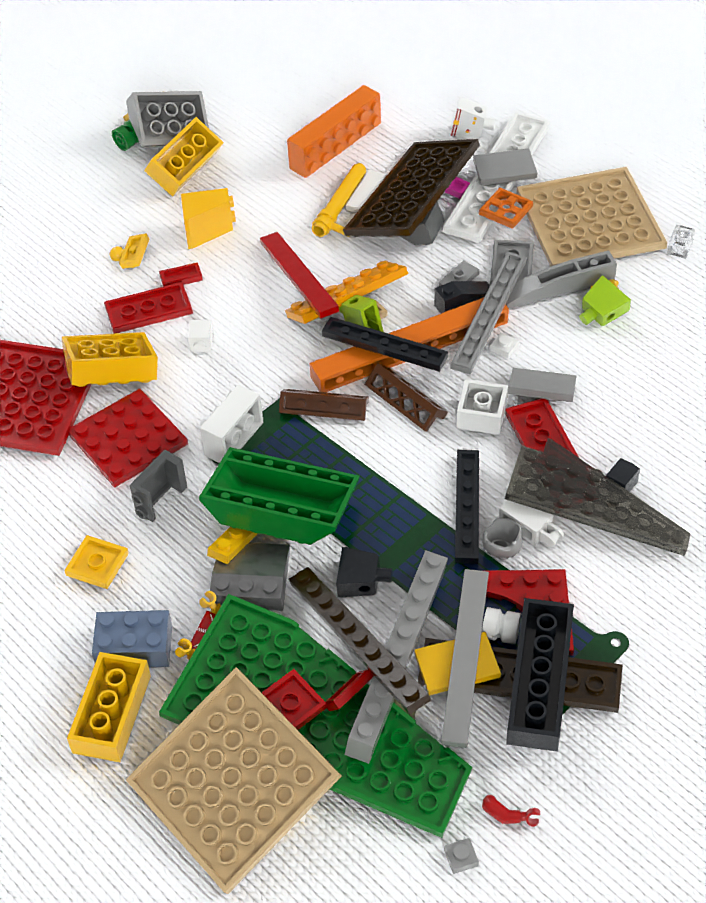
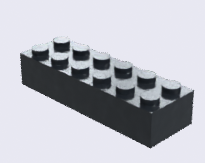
(540, 675)

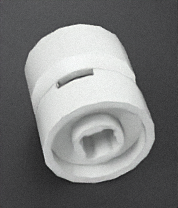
(501, 625)

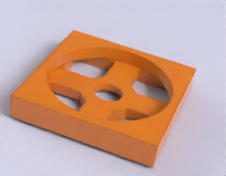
(509, 199)

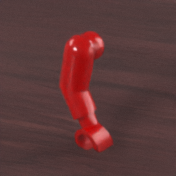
(506, 816)

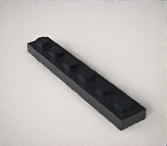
(385, 344)
(467, 507)

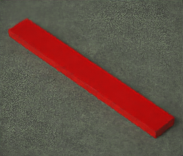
(299, 275)

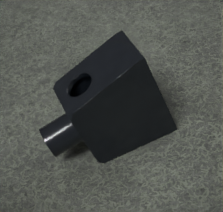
(360, 573)

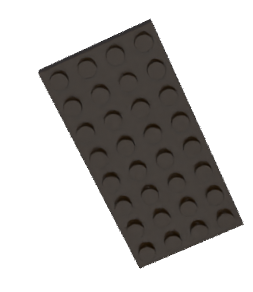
(411, 188)

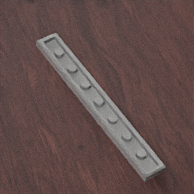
(488, 313)
(465, 659)

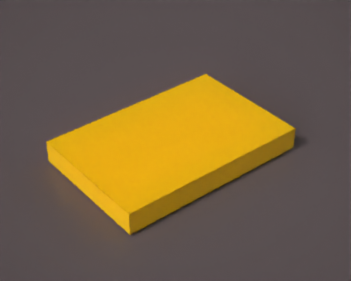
(436, 664)

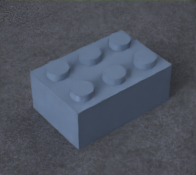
(134, 635)

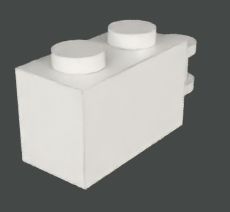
(533, 523)

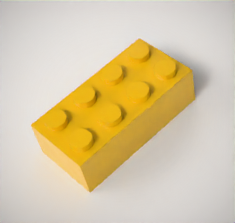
(183, 156)
(109, 707)

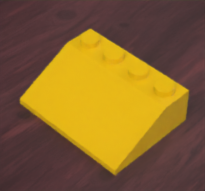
(109, 358)

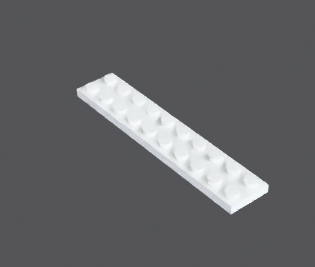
(520, 133)

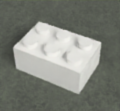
(231, 423)

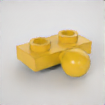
(133, 251)

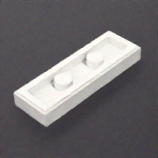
(364, 190)

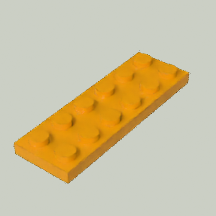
(366, 282)

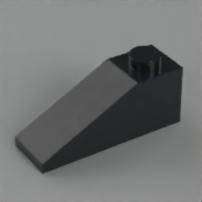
(458, 294)

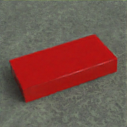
(186, 274)
(349, 689)

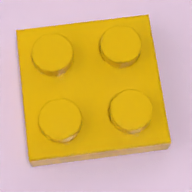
(96, 562)

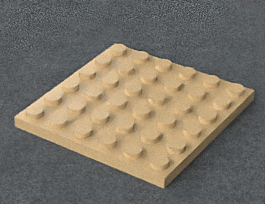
(592, 216)
(232, 780)

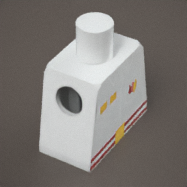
(470, 119)

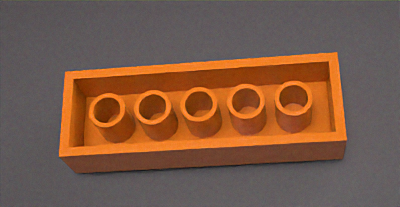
(334, 131)

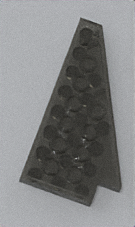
(574, 490)

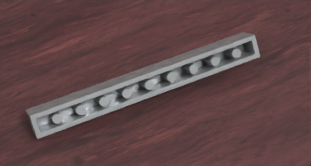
(401, 645)

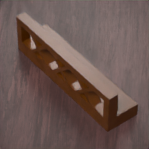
(410, 391)
(323, 404)

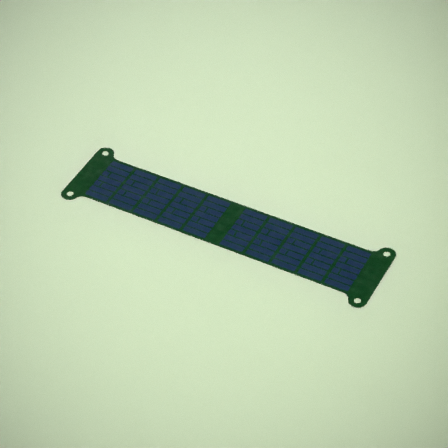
(400, 529)

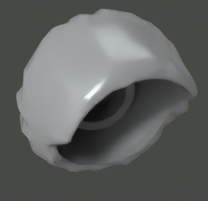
(503, 538)

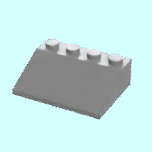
(162, 115)

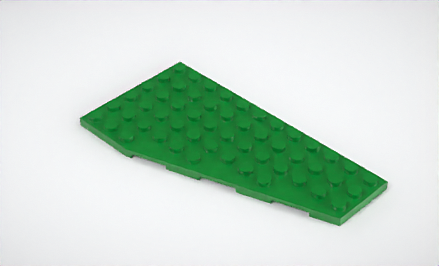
(409, 770)

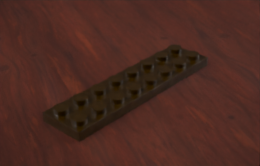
(587, 686)

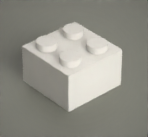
(482, 406)

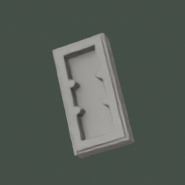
(462, 272)

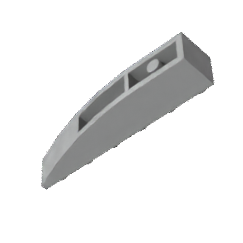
(563, 279)

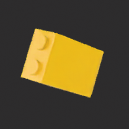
(207, 215)

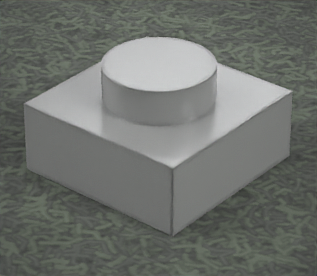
(461, 855)

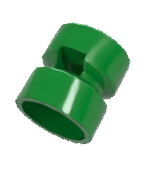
(125, 136)

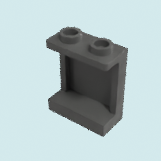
(155, 481)

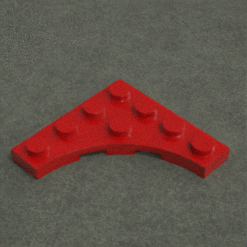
(532, 584)

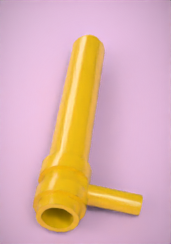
(327, 217)

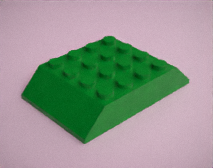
(277, 496)

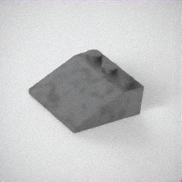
(254, 575)

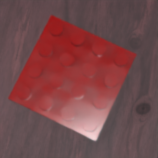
(126, 437)

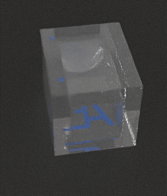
(681, 241)

